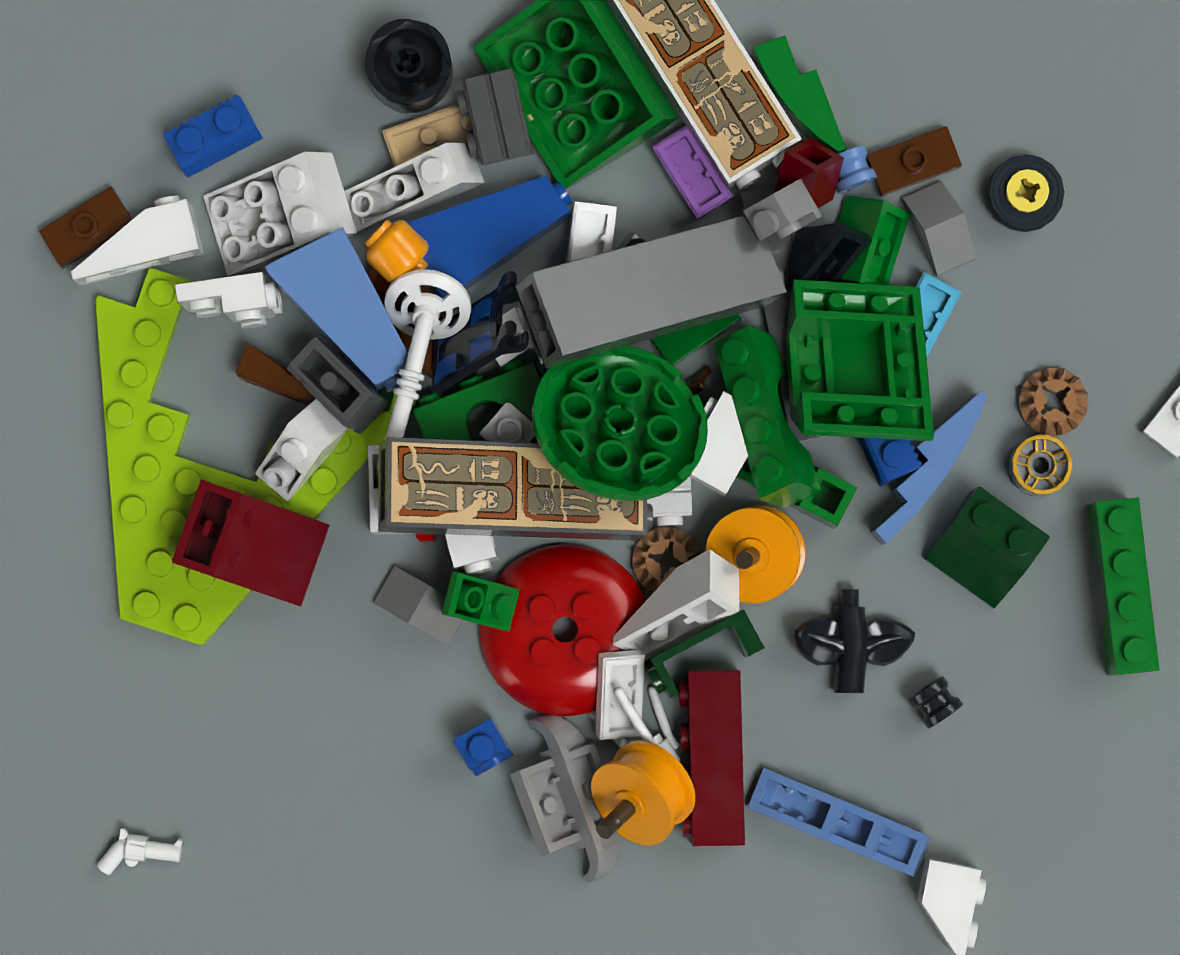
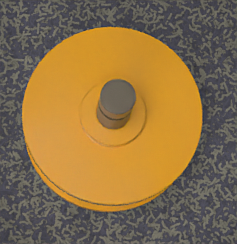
(763, 547)
(642, 793)

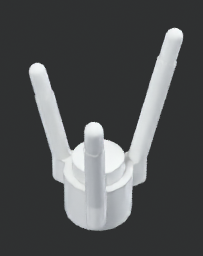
(668, 743)

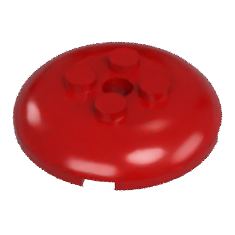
(555, 585)

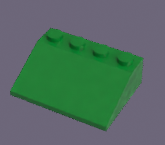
(579, 84)

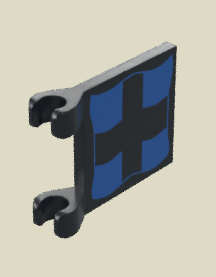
(480, 339)

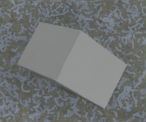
(940, 227)
(417, 605)

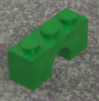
(448, 416)

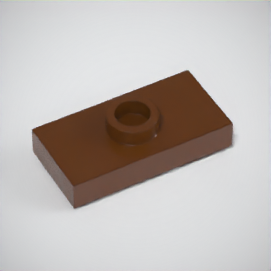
(914, 161)
(86, 227)

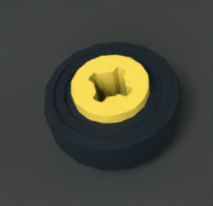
(1011, 200)

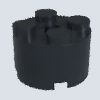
(420, 45)

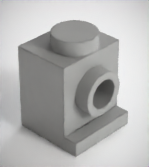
(783, 212)

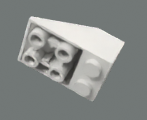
(278, 211)

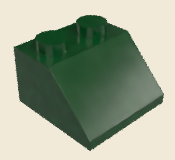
(986, 547)

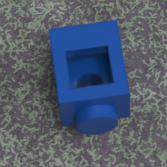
(483, 747)

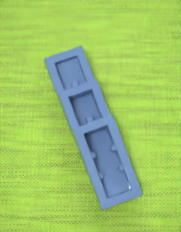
(938, 460)
(839, 822)

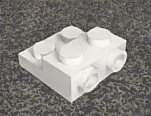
(244, 298)

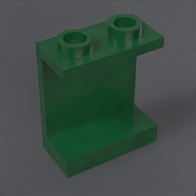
(741, 629)

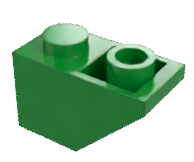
(480, 601)

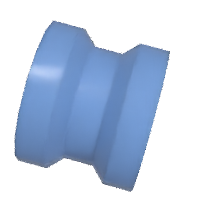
(854, 170)

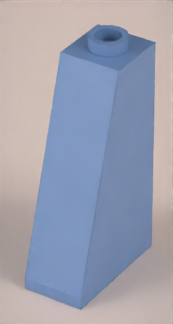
(341, 302)

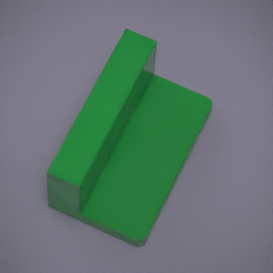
(885, 227)

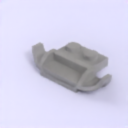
(560, 799)

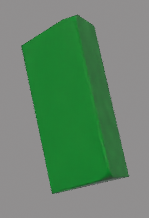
(683, 343)

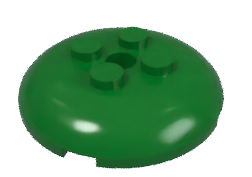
(627, 389)

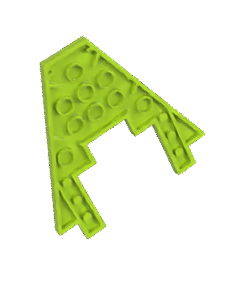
(157, 488)

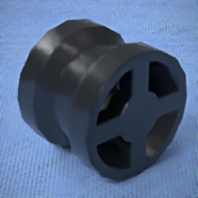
(935, 702)

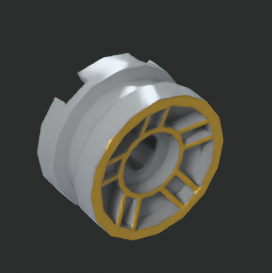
(1057, 463)

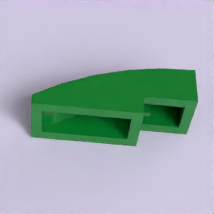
(798, 94)

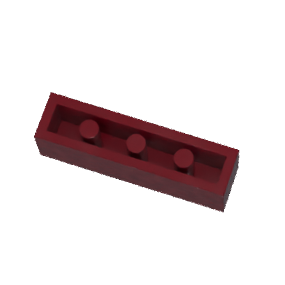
(714, 757)

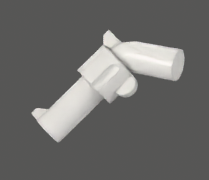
(138, 848)

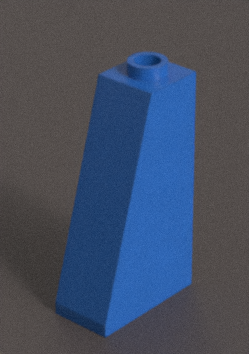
(491, 230)

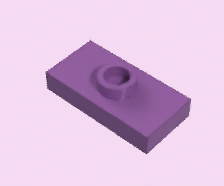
(692, 172)

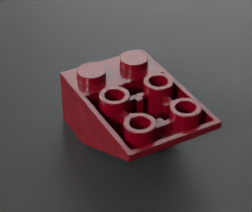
(250, 543)

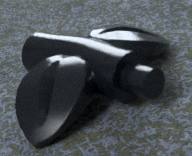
(852, 642)

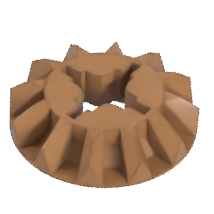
(1053, 421)
(655, 543)

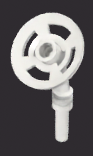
(425, 319)

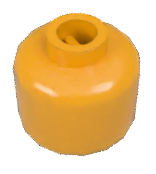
(396, 250)

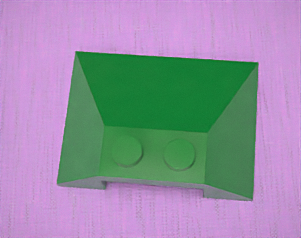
(858, 361)

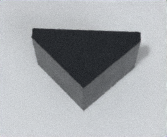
(825, 252)

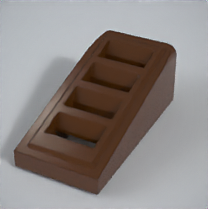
(266, 373)

